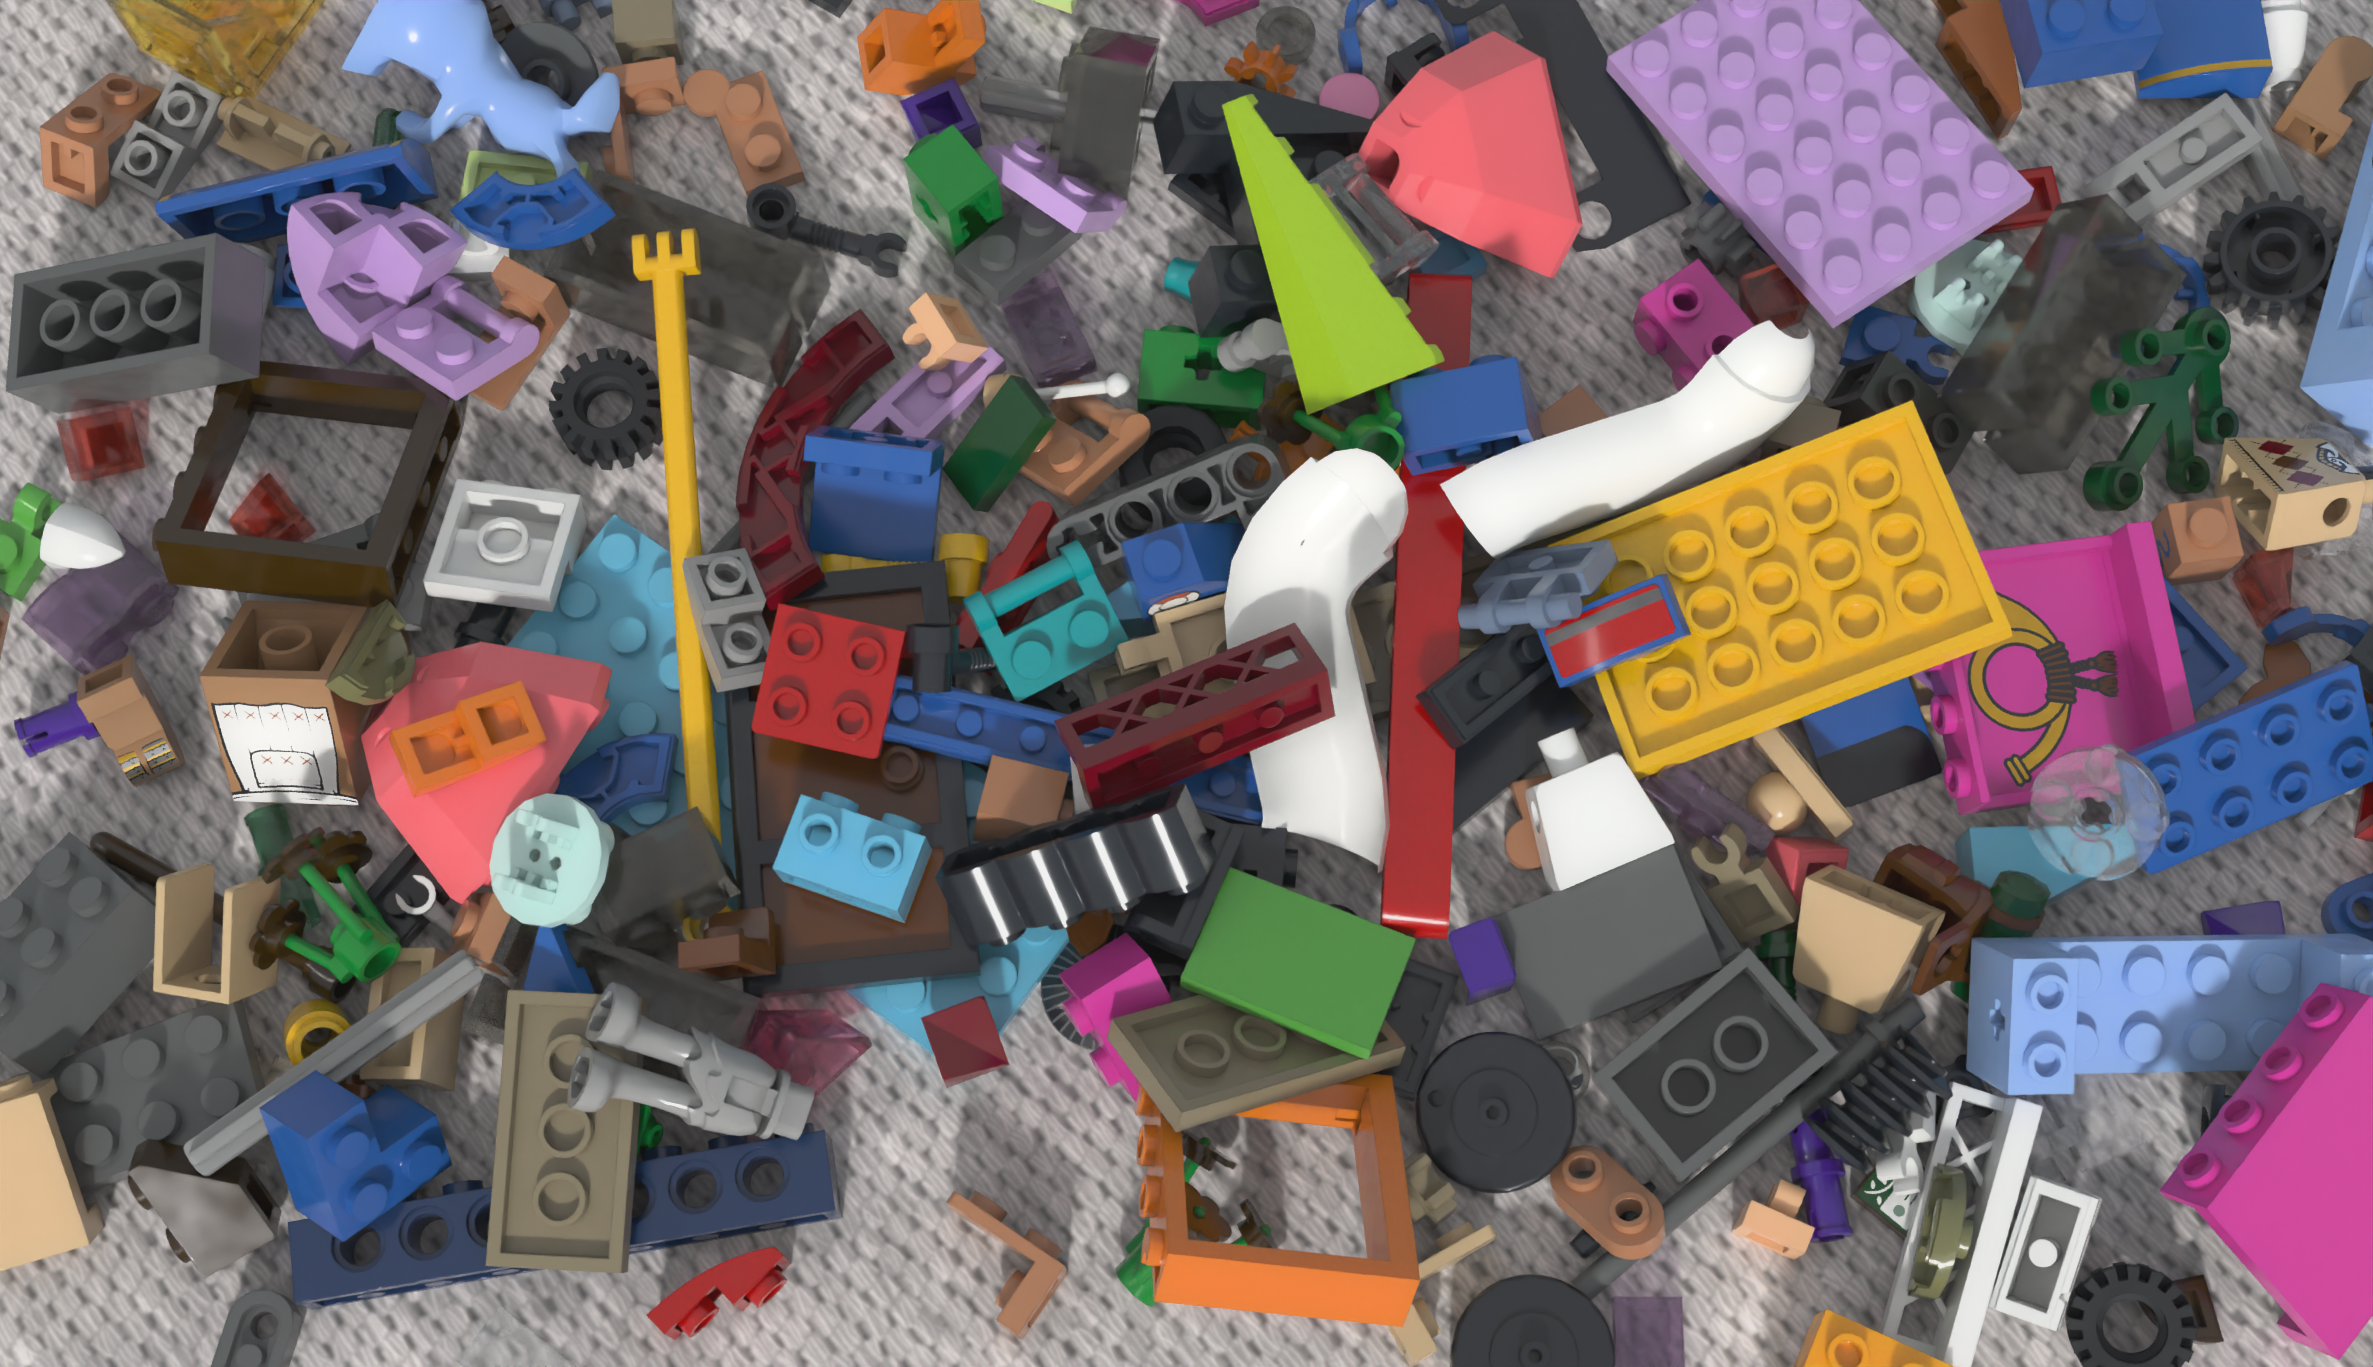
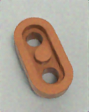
(1603, 1198)

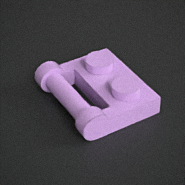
(1064, 197)
(446, 353)

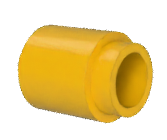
(306, 1017)

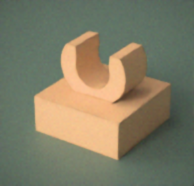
(947, 329)
(1775, 1222)

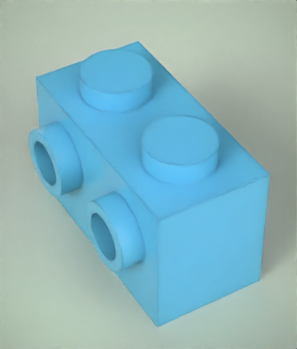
(853, 855)

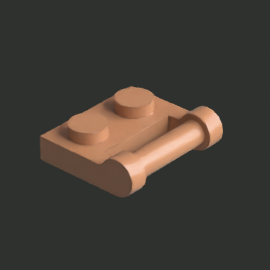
(1076, 464)

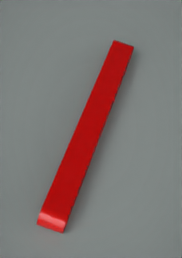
(1423, 649)

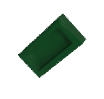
(999, 443)

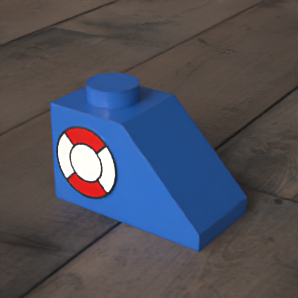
(1180, 564)

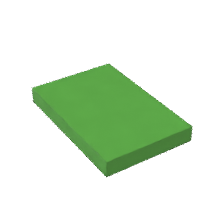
(1298, 963)

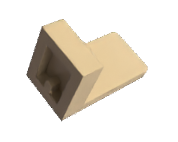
(1420, 1325)

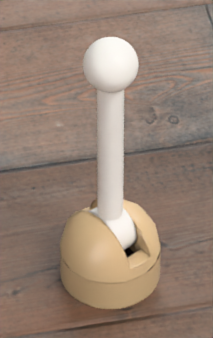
(1116, 386)

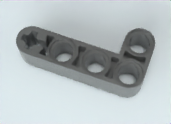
(1163, 498)

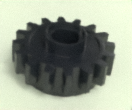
(2264, 290)

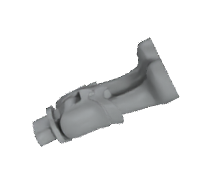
(719, 1087)

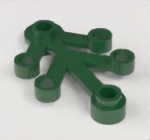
(2200, 345)

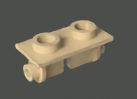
(272, 136)

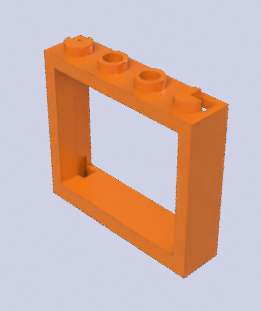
(1282, 1280)

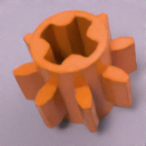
(1265, 63)

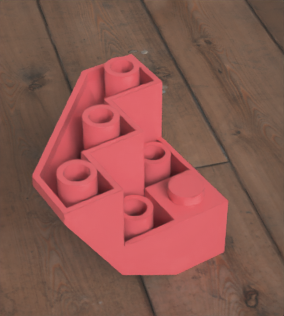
(1481, 154)
(458, 823)

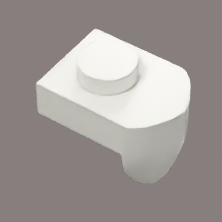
(78, 540)

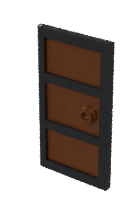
(819, 938)

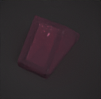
(807, 1044)

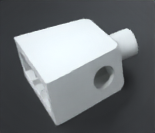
(1589, 814)

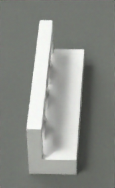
(1991, 1213)

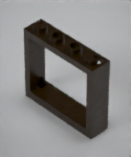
(300, 568)

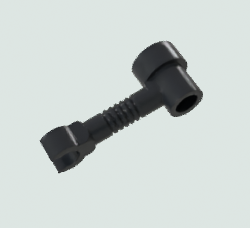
(778, 203)
(939, 657)

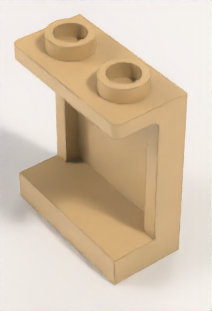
(38, 1187)

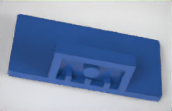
(2260, 762)

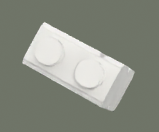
(2045, 1252)

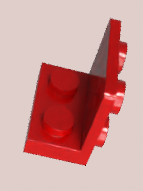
(829, 681)

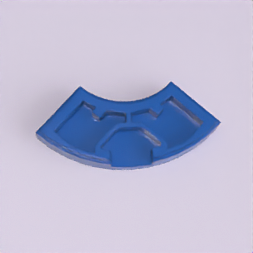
(533, 215)
(623, 774)

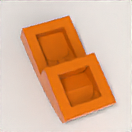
(467, 739)

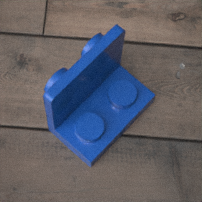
(874, 494)

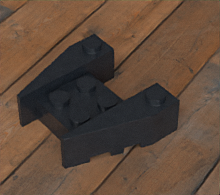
(1193, 138)

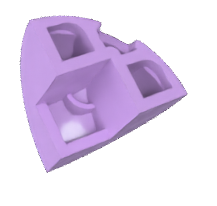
(364, 263)

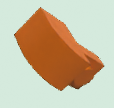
(917, 51)

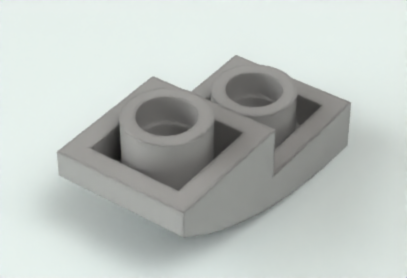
(165, 148)
(728, 617)

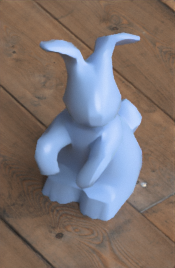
(457, 52)

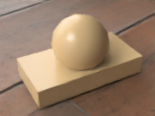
(1793, 791)

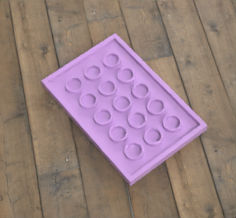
(1820, 141)

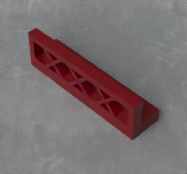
(1204, 725)

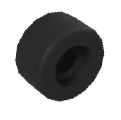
(1173, 428)

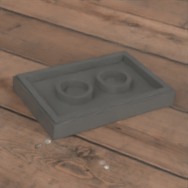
(1608, 943)

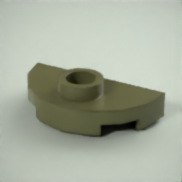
(376, 660)
(1943, 1233)

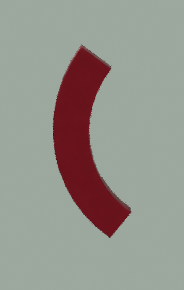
(773, 463)

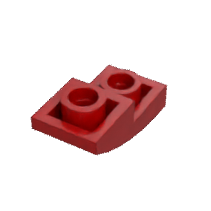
(743, 1281)

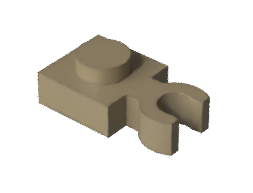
(1744, 892)
(1427, 1192)

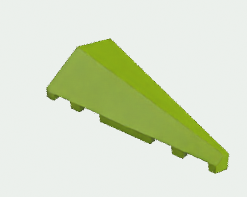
(1332, 306)

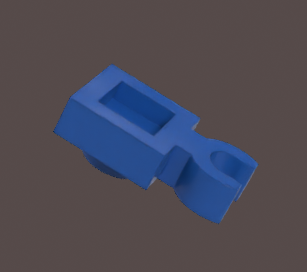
(1881, 330)

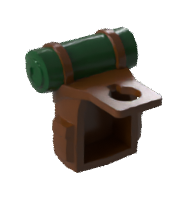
(1972, 910)

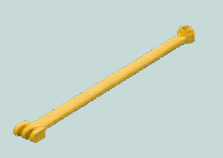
(695, 690)

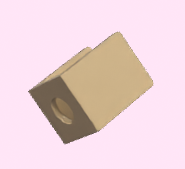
(186, 931)

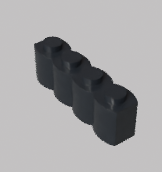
(1077, 866)

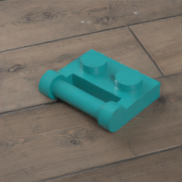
(1056, 640)

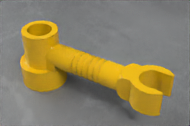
(963, 556)

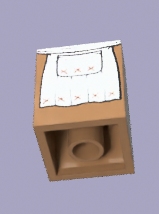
(270, 708)

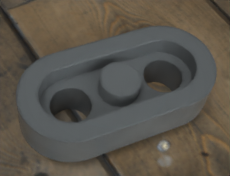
(240, 1341)

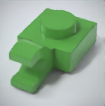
(22, 541)

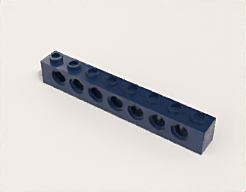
(809, 1193)

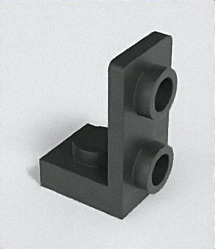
(1886, 382)

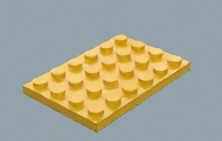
(1795, 589)

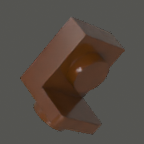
(733, 946)

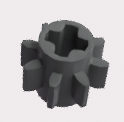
(1716, 240)

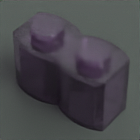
(99, 609)

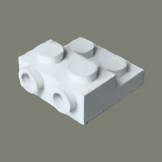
(506, 545)

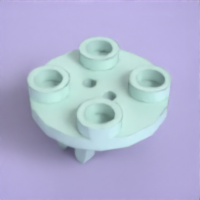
(1940, 297)
(558, 830)

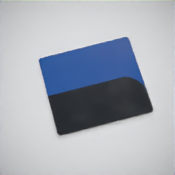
(1872, 744)

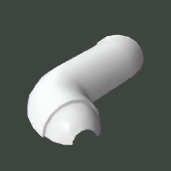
(1638, 453)
(1350, 513)

